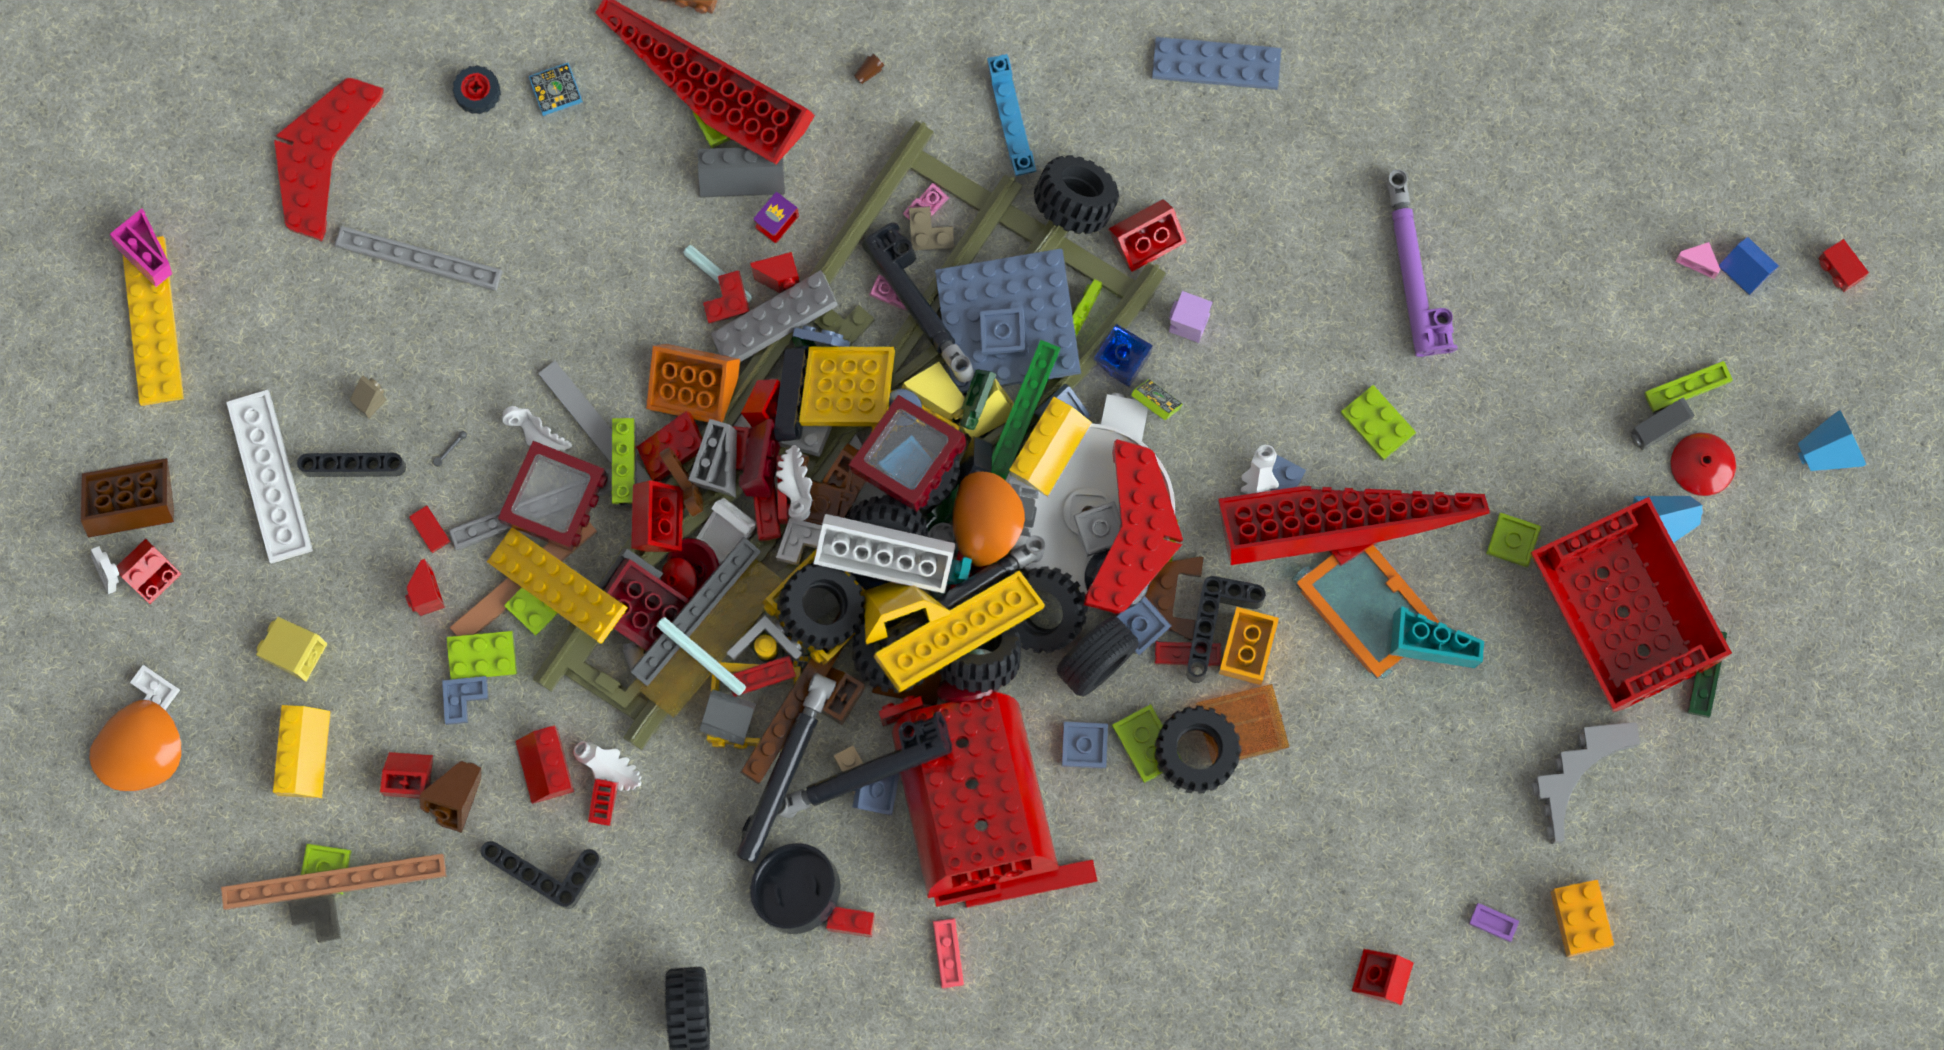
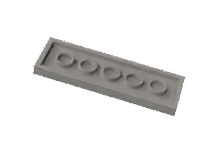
(775, 318)

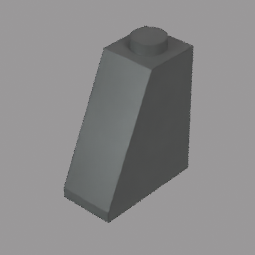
(1662, 424)

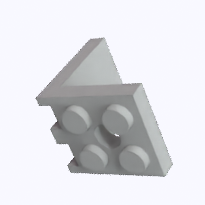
(776, 631)

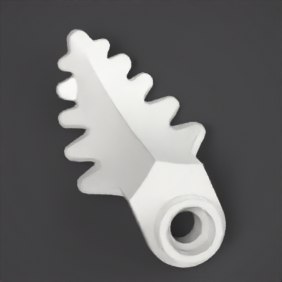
(533, 428)
(1260, 474)
(795, 483)
(607, 765)

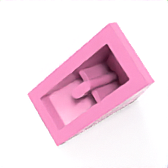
(1700, 259)

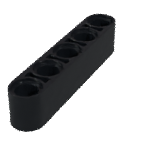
(790, 394)
(343, 459)

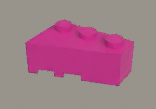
(140, 246)

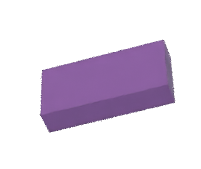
(1494, 922)

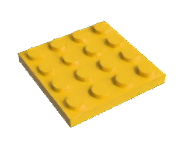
(846, 386)

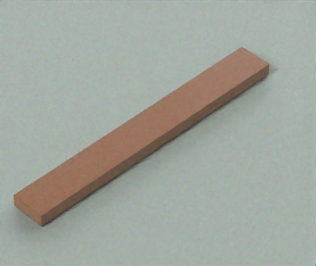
(493, 604)

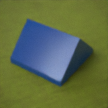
(1748, 265)

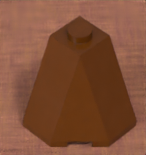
(452, 795)

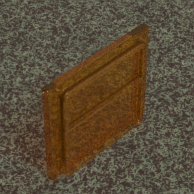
(1255, 719)

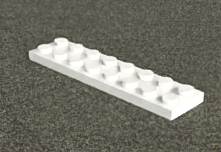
(269, 476)

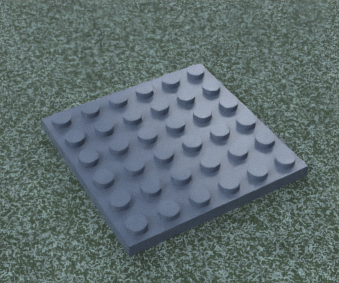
(1024, 281)

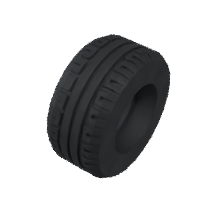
(1097, 656)

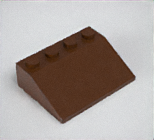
(126, 498)

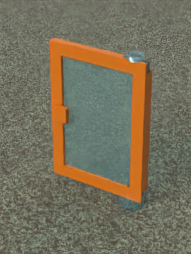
(1360, 604)

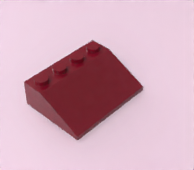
(646, 602)

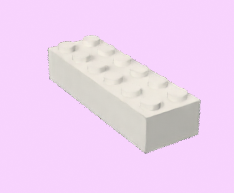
(884, 553)

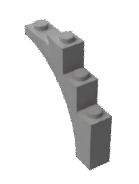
(1556, 789)

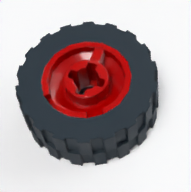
(485, 97)

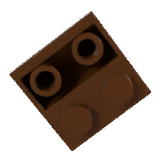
(844, 696)

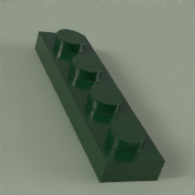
(1704, 690)

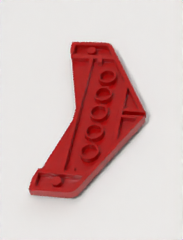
(316, 139)
(1145, 520)

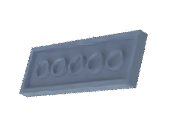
(1216, 63)

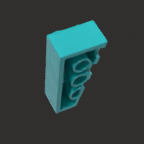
(1432, 641)

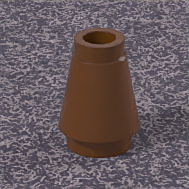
(869, 68)

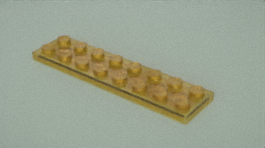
(715, 635)

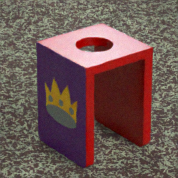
(776, 217)

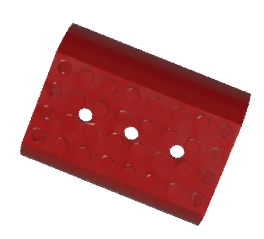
(1654, 587)
(1007, 798)

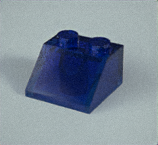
(1123, 355)

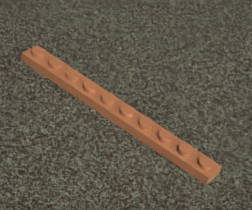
(333, 881)

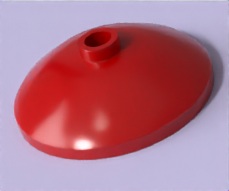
(1696, 475)

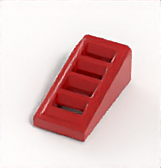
(596, 792)

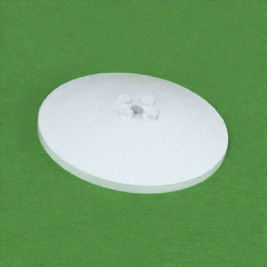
(1085, 482)

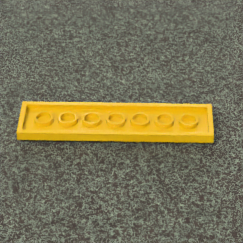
(153, 336)
(557, 585)
(960, 632)

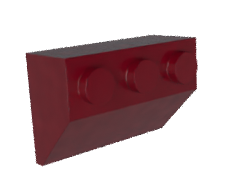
(760, 461)

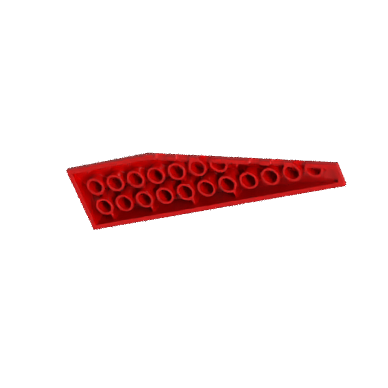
(712, 88)
(1326, 519)

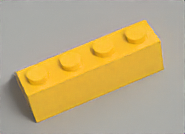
(1050, 446)
(301, 752)

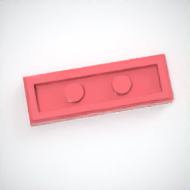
(948, 953)

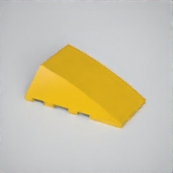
(893, 601)

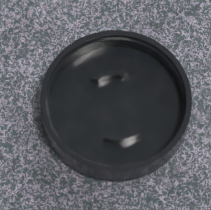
(795, 888)

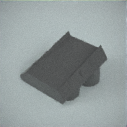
(727, 717)

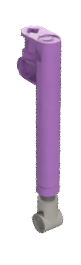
(1427, 333)

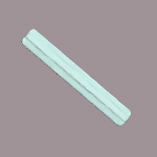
(707, 266)

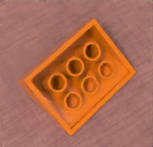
(691, 382)

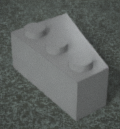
(716, 459)

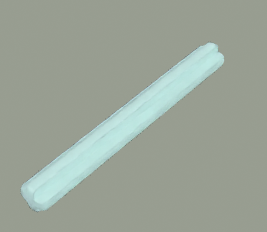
(701, 656)

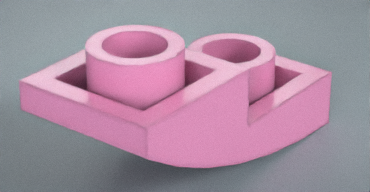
(931, 197)
(882, 291)

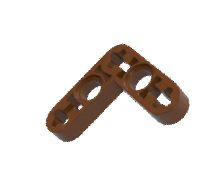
(691, 494)

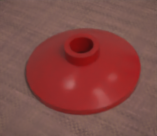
(684, 576)

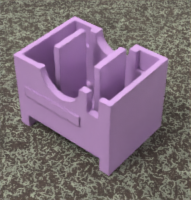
(1189, 316)

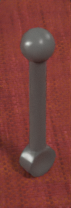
(438, 461)

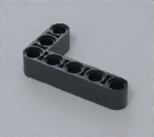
(1209, 618)
(541, 877)

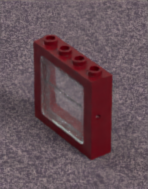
(908, 453)
(553, 496)

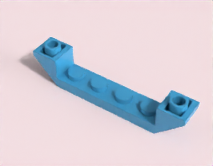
(1010, 115)

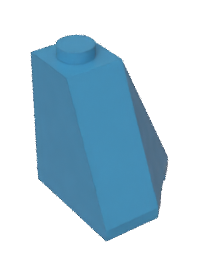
(1831, 446)
(1677, 513)

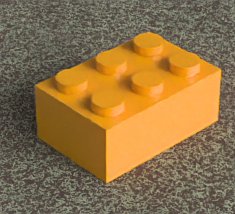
(1248, 645)
(1582, 918)

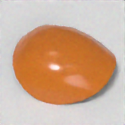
(986, 518)
(136, 748)

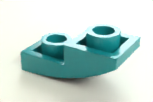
(959, 571)

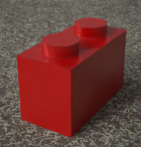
(1843, 265)
(851, 922)

